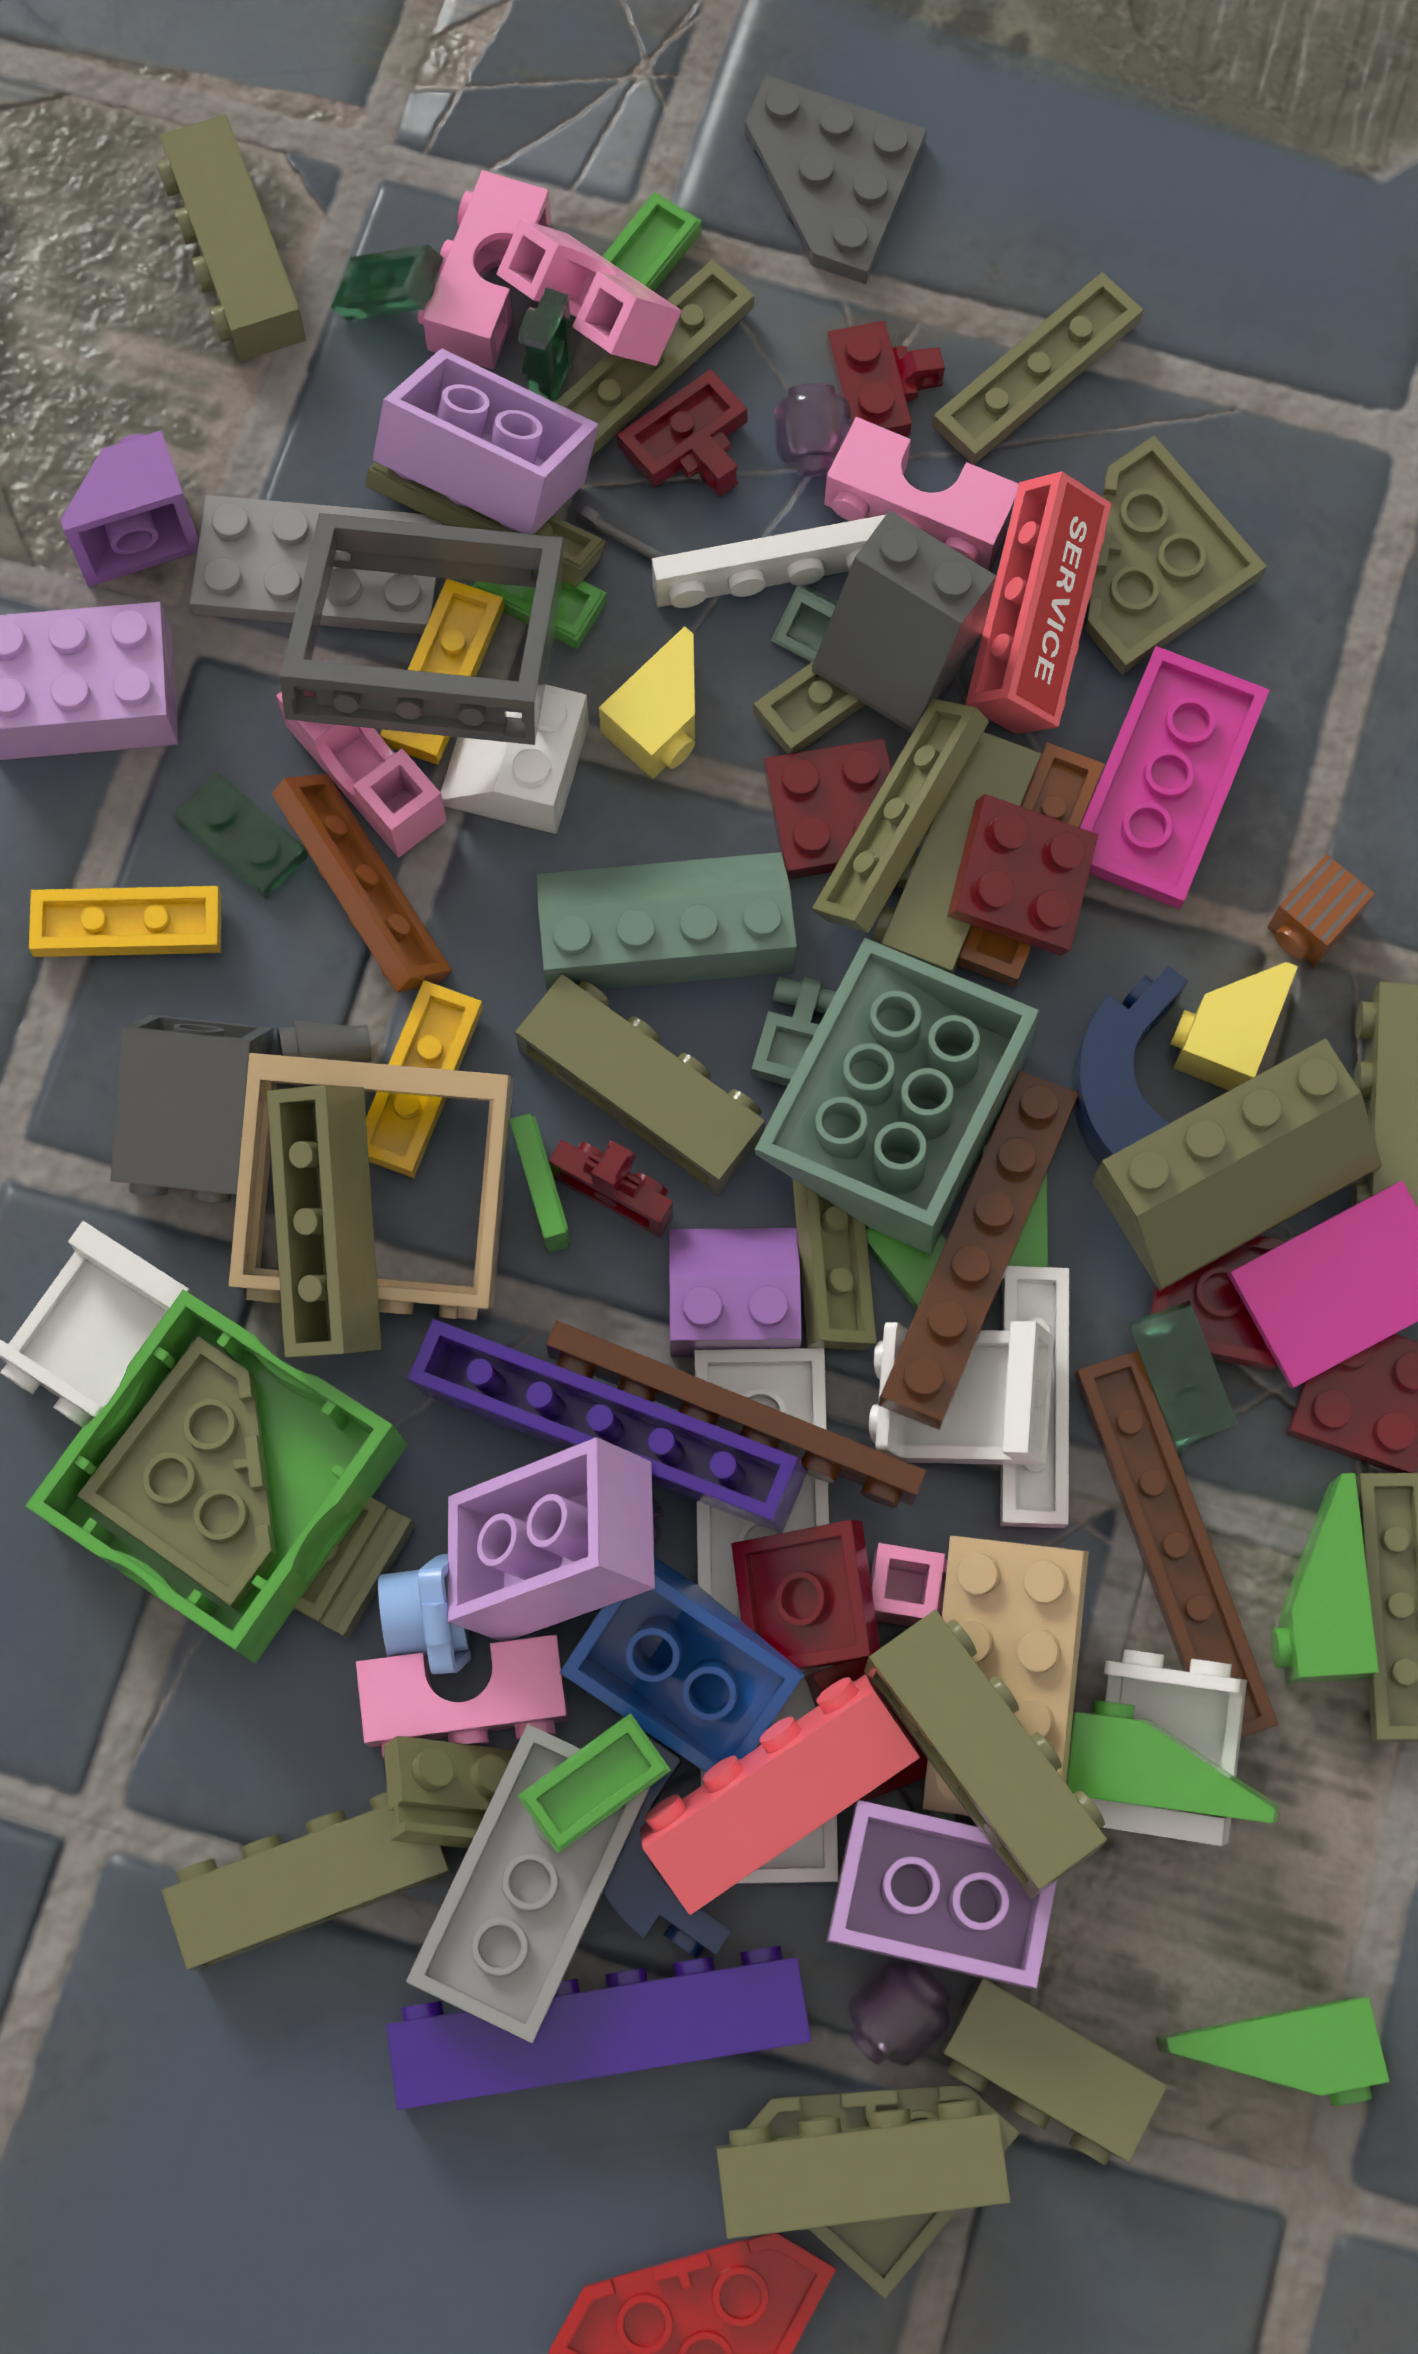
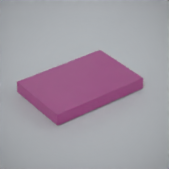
(1336, 1285)

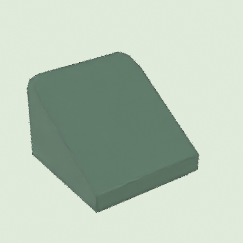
(804, 622)

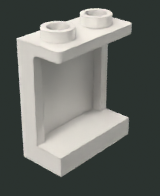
(89, 1325)
(996, 1410)
(1197, 1708)

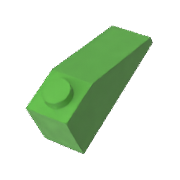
(1328, 1611)
(1147, 1766)
(1308, 2049)

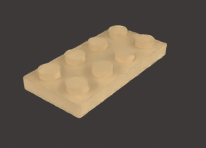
(1026, 1624)

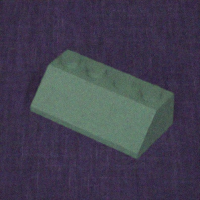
(667, 922)

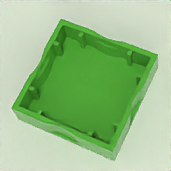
(320, 1465)

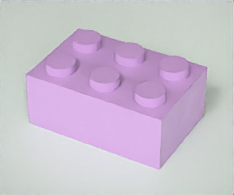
(484, 442)
(86, 681)
(550, 1541)
(936, 1898)

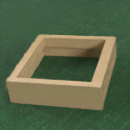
(393, 1295)

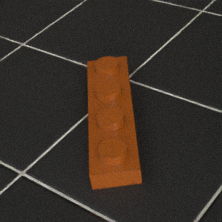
(1058, 790)
(361, 882)

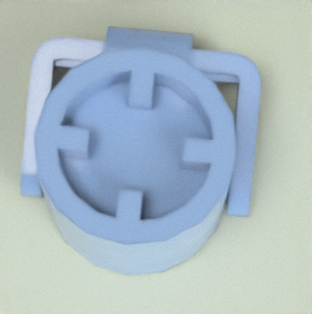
(416, 1617)

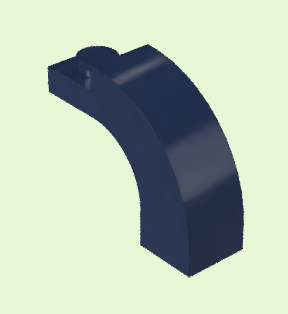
(1108, 1102)
(642, 1895)

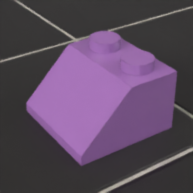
(129, 511)
(734, 1289)

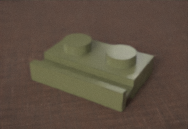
(352, 1569)
(440, 1788)

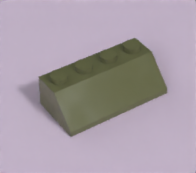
(1240, 1164)

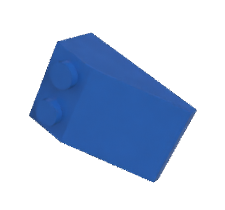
(684, 1670)

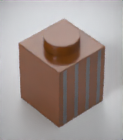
(1319, 911)

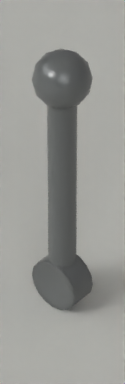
(594, 521)

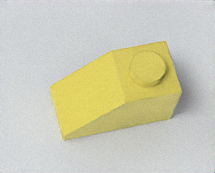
(655, 709)
(1232, 1028)

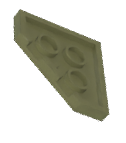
(1162, 558)
(195, 1476)
(880, 2248)

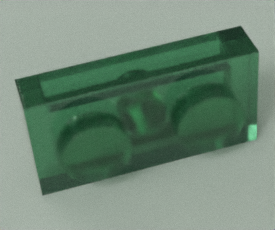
(388, 282)
(547, 343)
(241, 835)
(1182, 1373)

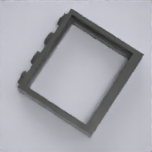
(412, 698)

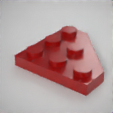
(715, 2301)

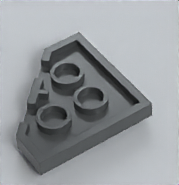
(833, 171)

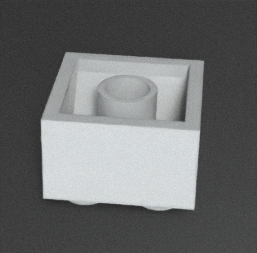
(518, 780)

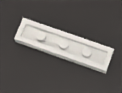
(758, 563)
(1041, 1492)

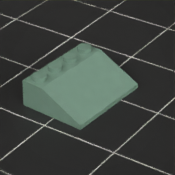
(899, 1092)

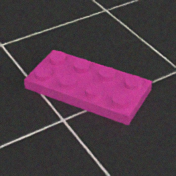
(1170, 775)

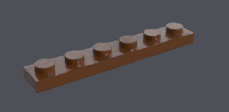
(978, 1251)
(820, 1451)
(1169, 1527)

